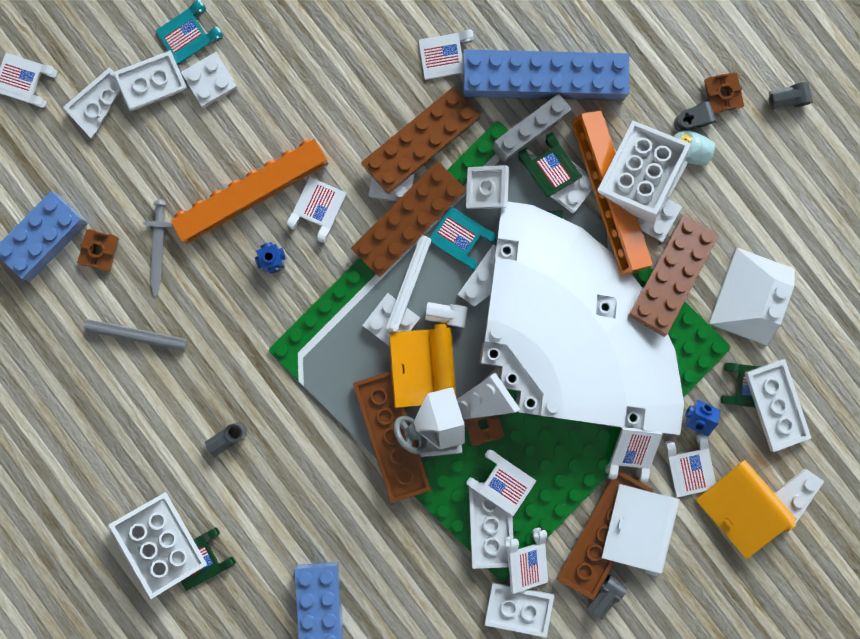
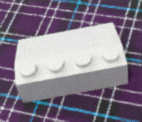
(644, 171)
(157, 545)

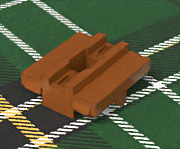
(731, 84)
(88, 247)
(477, 436)

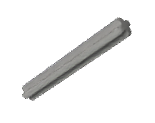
(135, 335)

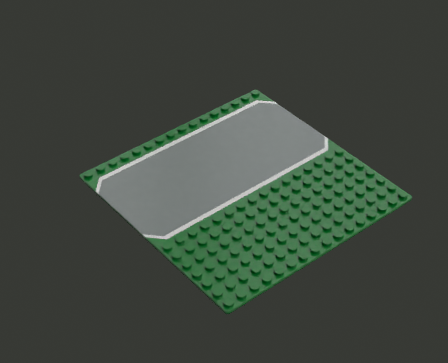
(566, 457)

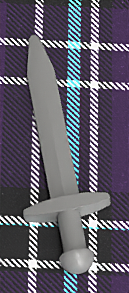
(157, 247)

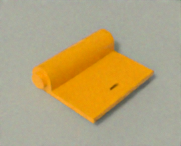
(425, 361)
(749, 506)

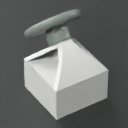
(436, 421)

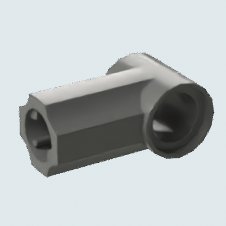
(796, 95)
(225, 439)
(610, 592)

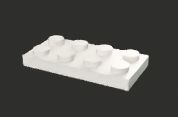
(777, 405)
(488, 530)

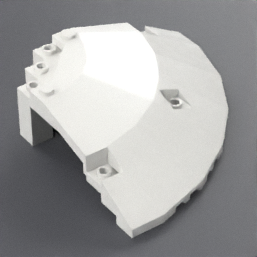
(561, 342)

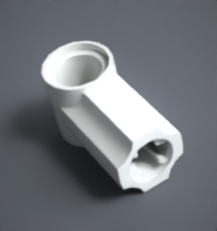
(451, 315)

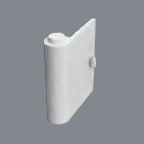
(640, 529)

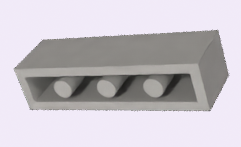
(531, 128)

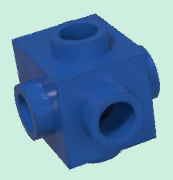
(273, 265)
(702, 417)

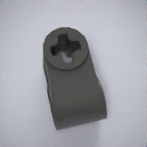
(697, 117)

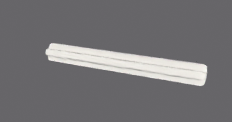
(408, 284)

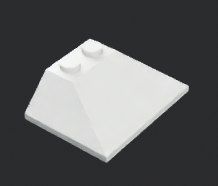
(753, 297)

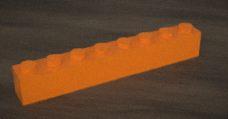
(249, 191)
(621, 226)

